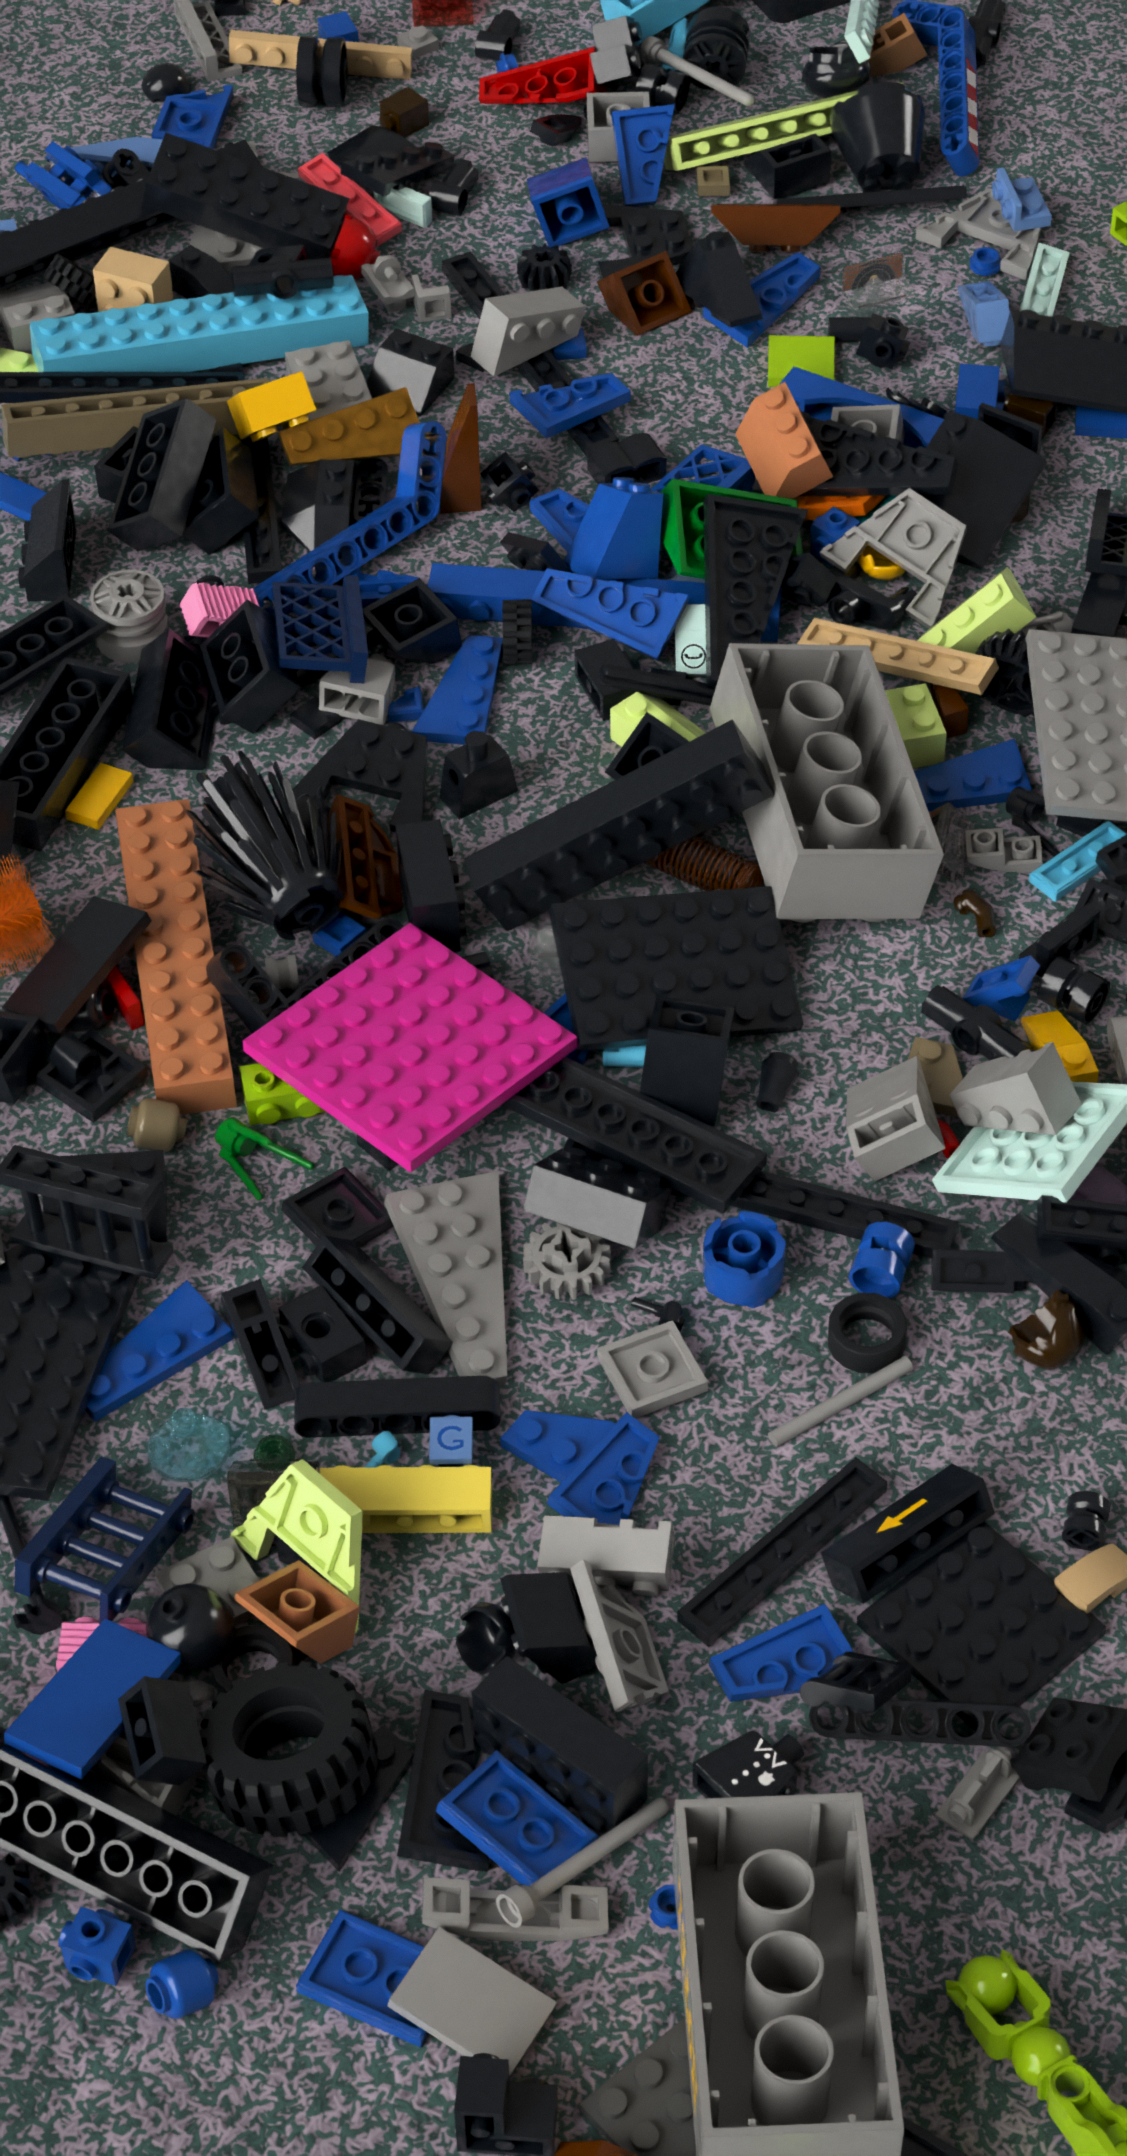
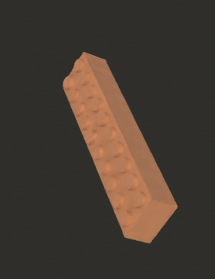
(172, 957)

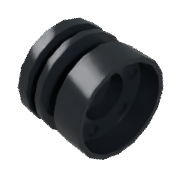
(718, 43)

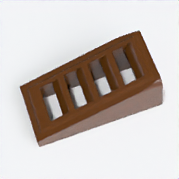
(951, 709)

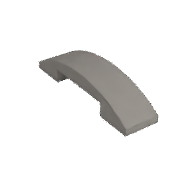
(473, 1913)

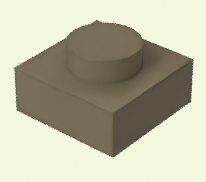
(713, 181)

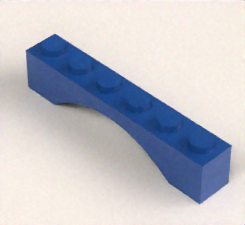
(820, 394)

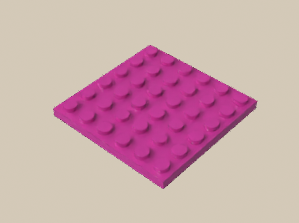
(410, 1046)

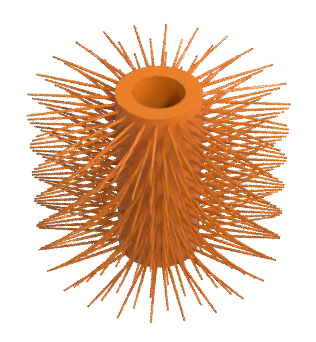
(17, 915)

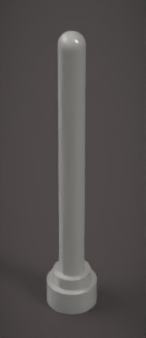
(657, 52)
(519, 1902)

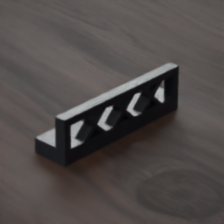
(1105, 551)

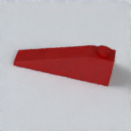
(548, 81)

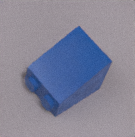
(567, 203)
(619, 533)

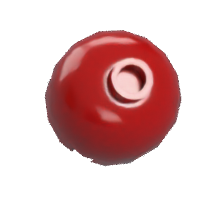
(353, 248)

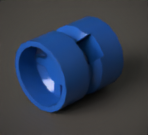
(882, 1259)

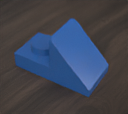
(1004, 987)

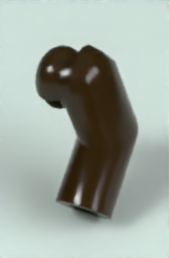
(982, 910)

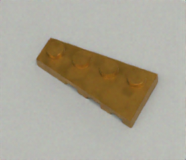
(352, 433)

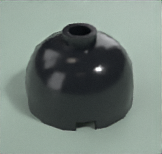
(193, 1623)

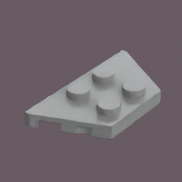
(621, 1643)

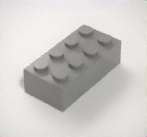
(331, 376)

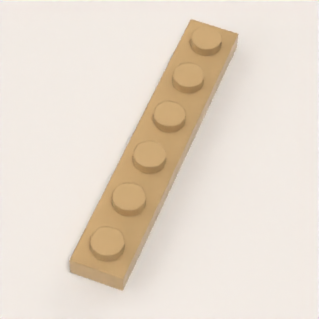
(281, 52)
(909, 657)

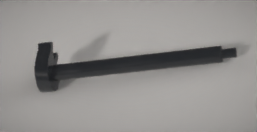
(42, 1614)

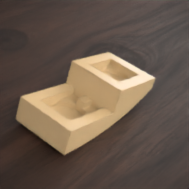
(1094, 1578)

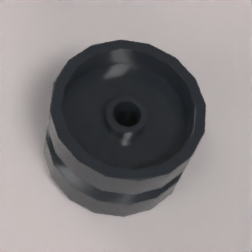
(321, 71)

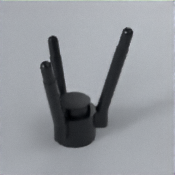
(1026, 807)

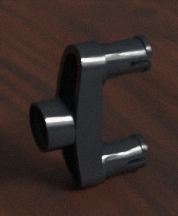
(859, 602)

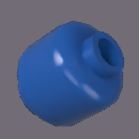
(181, 1984)

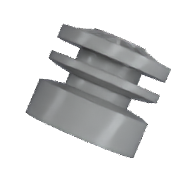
(135, 612)

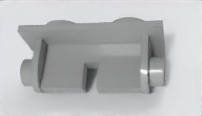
(979, 1793)

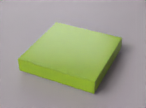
(804, 352)

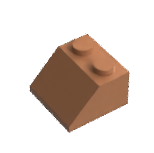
(303, 1610)

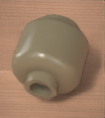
(156, 1125)

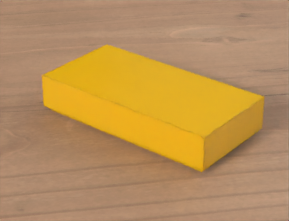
(99, 796)

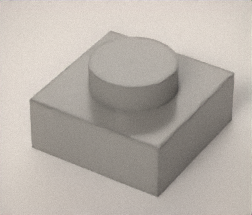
(420, 41)

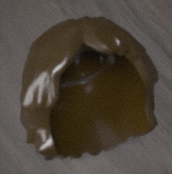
(1050, 1335)

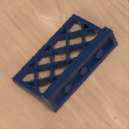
(346, 626)

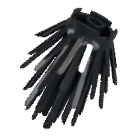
(271, 865)

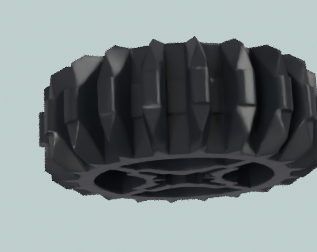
(1011, 684)

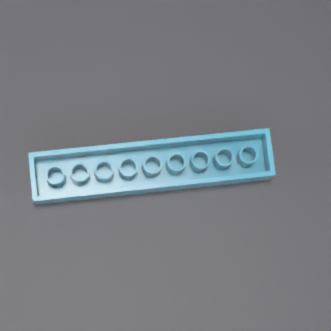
(201, 331)

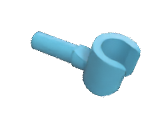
(386, 1449)

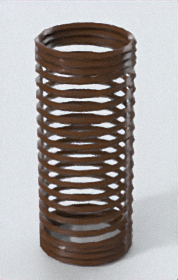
(748, 871)

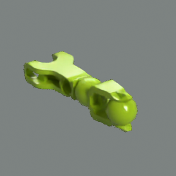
(1038, 2053)

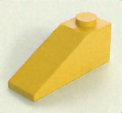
(1070, 1045)

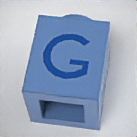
(451, 1441)

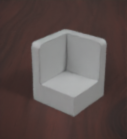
(431, 302)

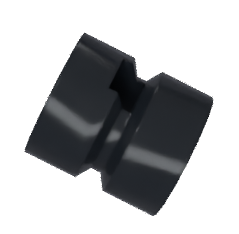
(664, 87)
(1083, 992)

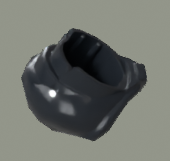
(834, 70)

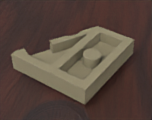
(940, 1072)

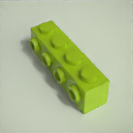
(273, 1098)

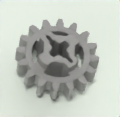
(549, 1267)

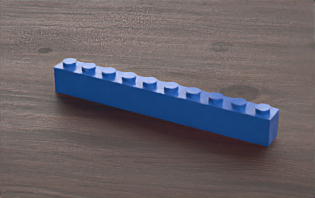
(480, 591)

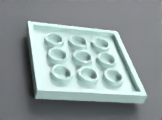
(1035, 1163)

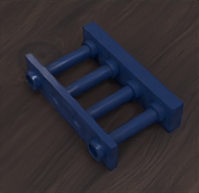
(82, 1512)

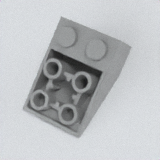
(892, 1120)

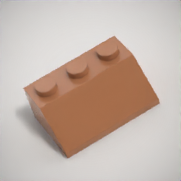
(781, 445)

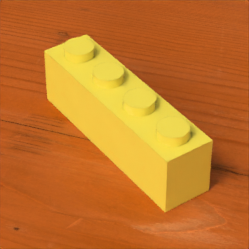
(418, 1497)

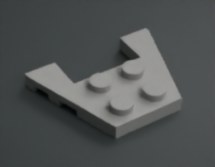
(983, 220)
(916, 539)

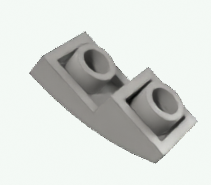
(992, 851)

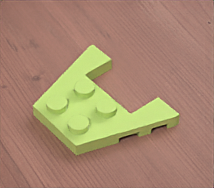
(313, 1522)

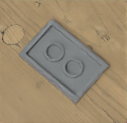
(471, 2001)

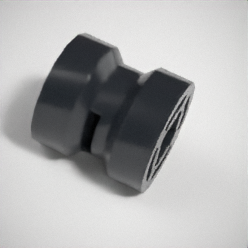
(1086, 1520)

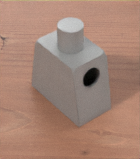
(360, 700)

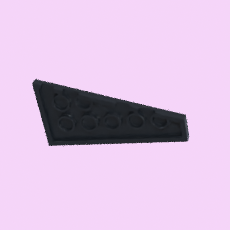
(875, 465)
(744, 568)

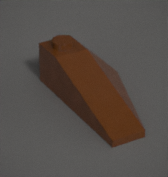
(461, 465)

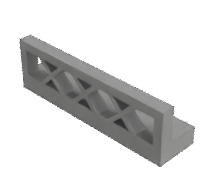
(202, 43)

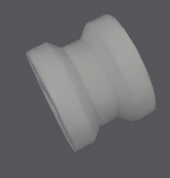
(283, 972)

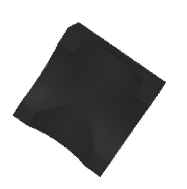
(1073, 1748)

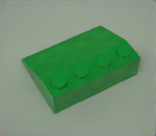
(684, 522)

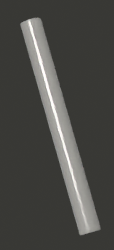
(840, 1401)

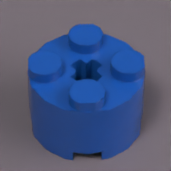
(744, 1259)

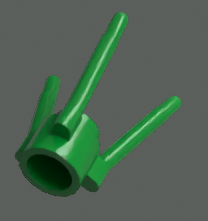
(241, 1140)

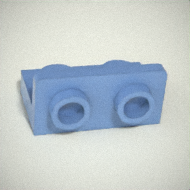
(1020, 202)

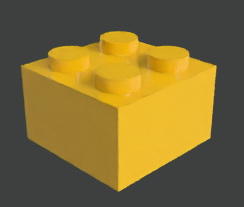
(271, 405)

